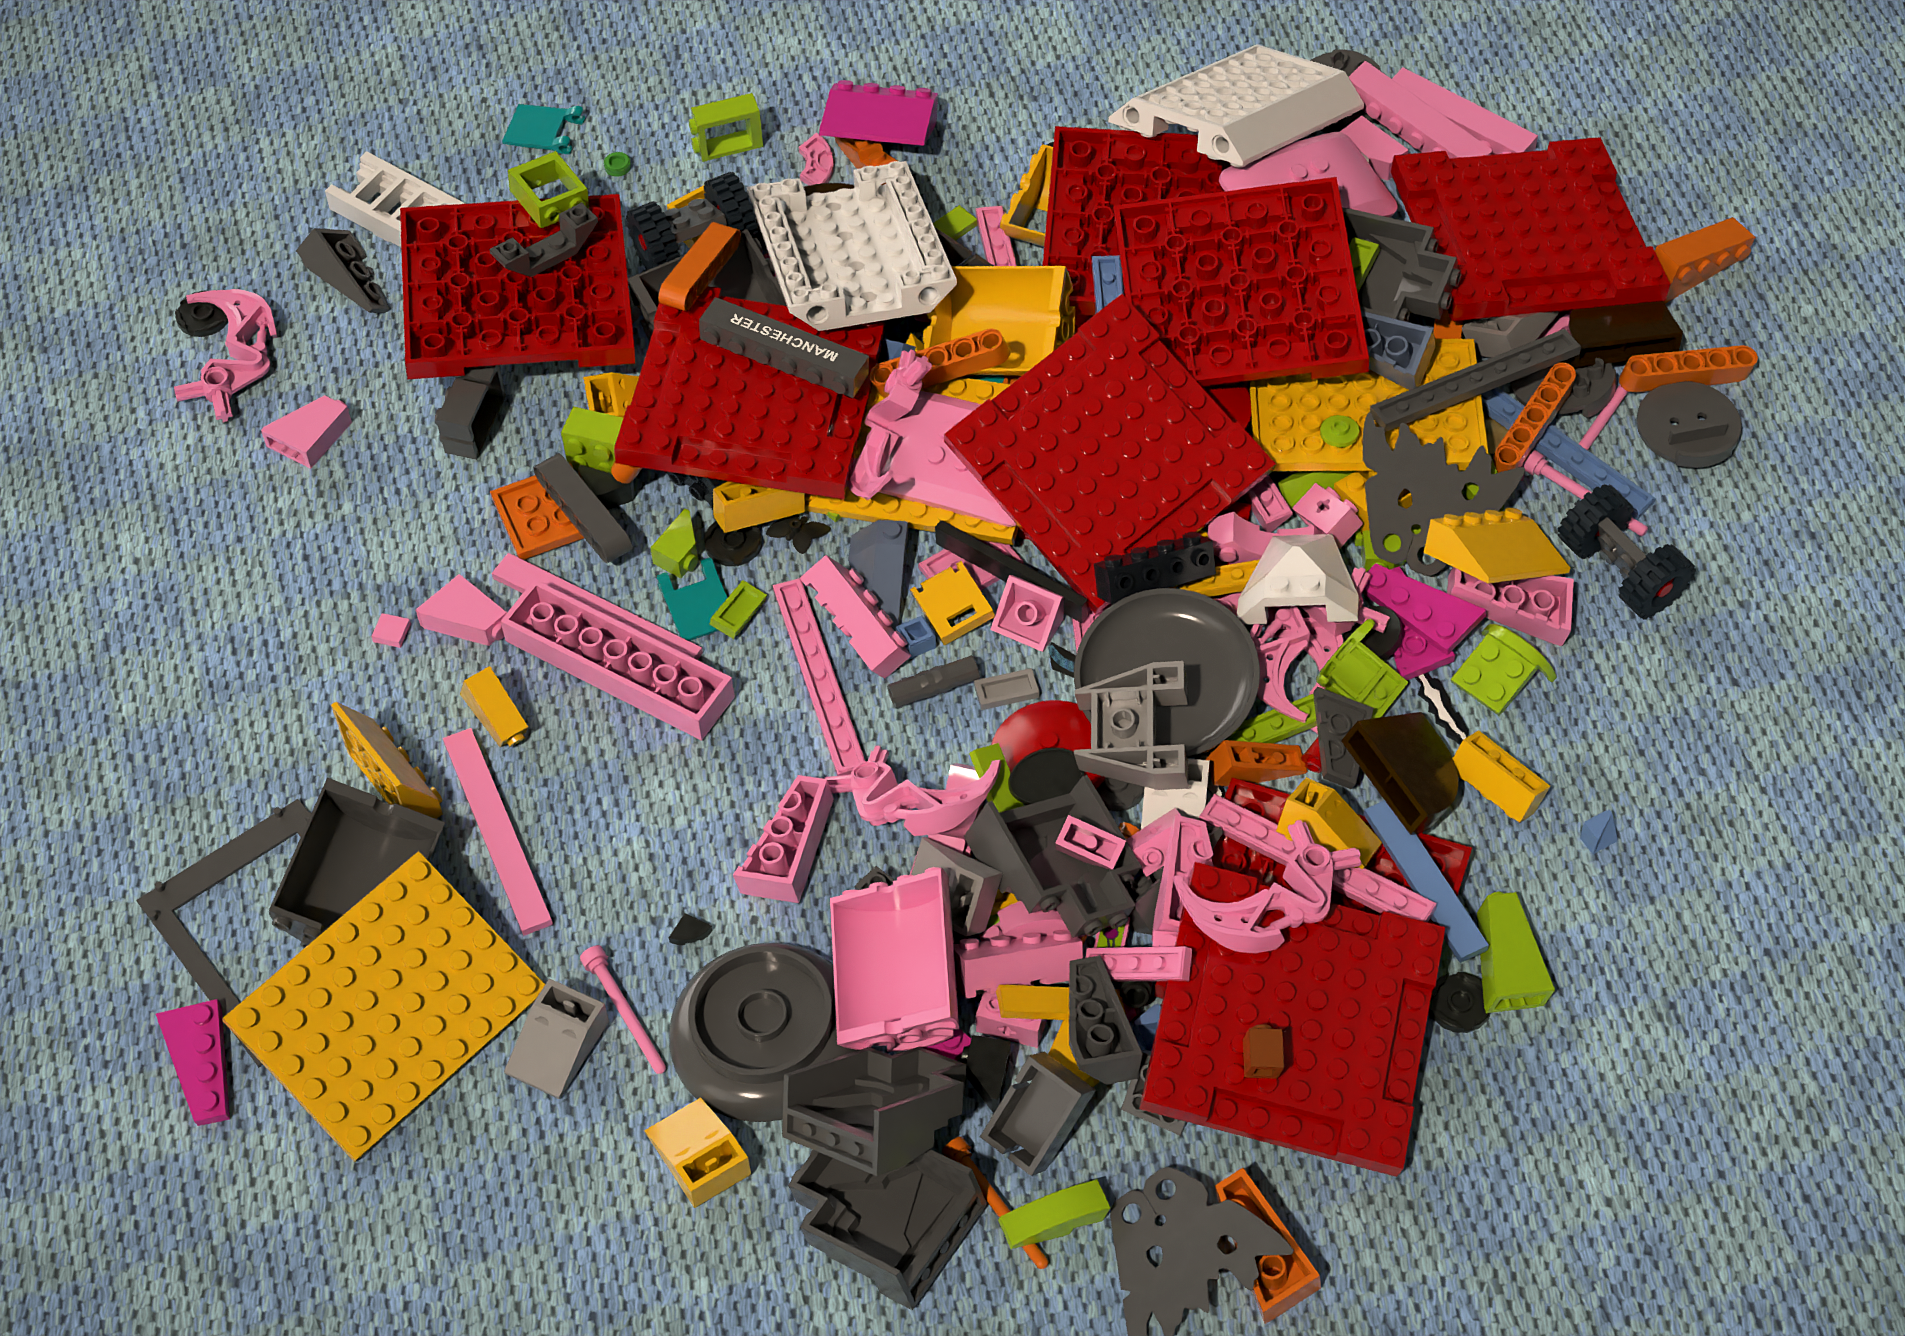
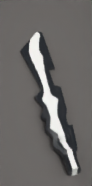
(1440, 705)

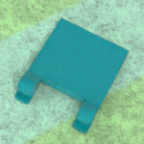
(540, 127)
(694, 604)

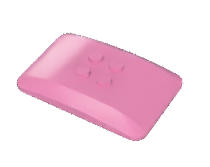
(1314, 159)
(929, 470)

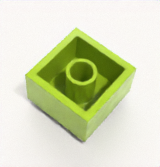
(590, 438)

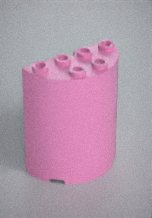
(895, 963)

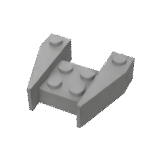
(1126, 726)

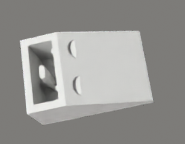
(1187, 801)

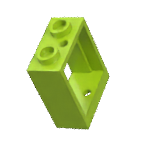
(721, 113)
(541, 172)

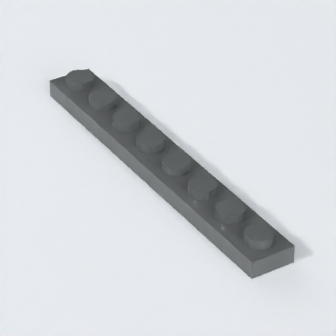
(1475, 380)

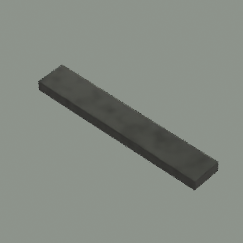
(1003, 566)

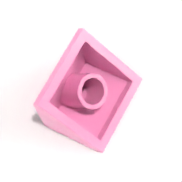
(1028, 613)

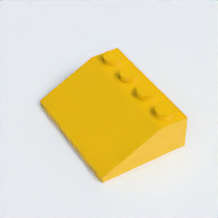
(1494, 546)
(384, 763)

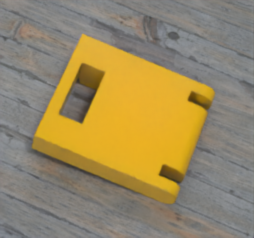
(947, 597)

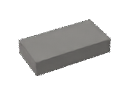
(1006, 689)

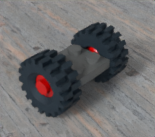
(659, 232)
(1649, 579)

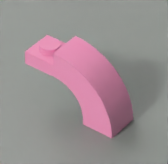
(1017, 921)

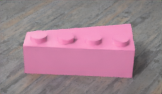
(1529, 605)
(858, 615)
(786, 850)
(1014, 961)

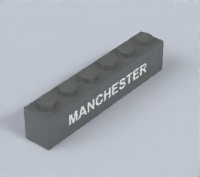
(784, 347)

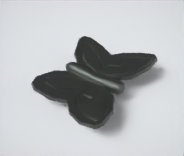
(798, 531)

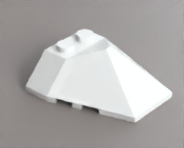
(1299, 573)

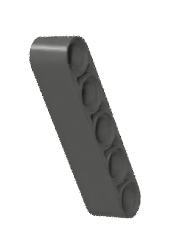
(583, 508)

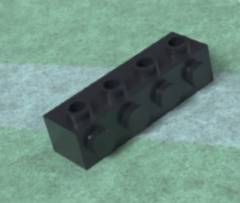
(1155, 567)

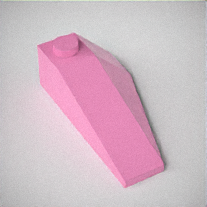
(1186, 845)

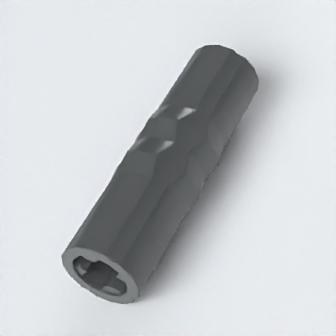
(933, 681)

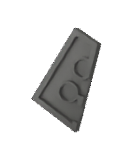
(1334, 720)

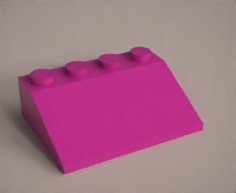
(879, 113)

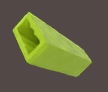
(1512, 966)

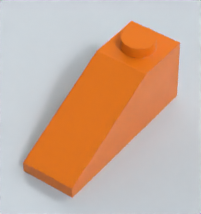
(1254, 762)

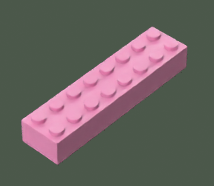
(618, 659)

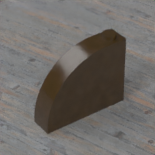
(1623, 332)
(1406, 766)

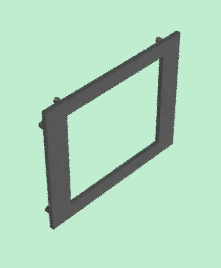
(205, 874)

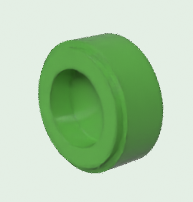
(617, 164)

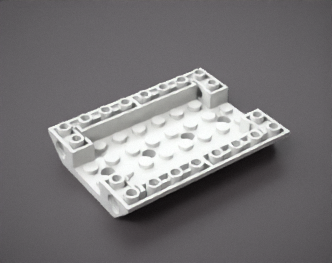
(1245, 104)
(853, 248)

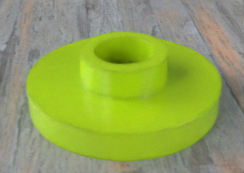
(1339, 431)

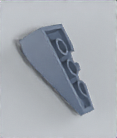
(881, 559)

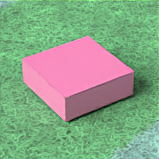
(391, 630)

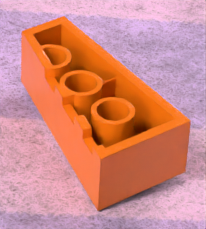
(1703, 254)
(1281, 1278)

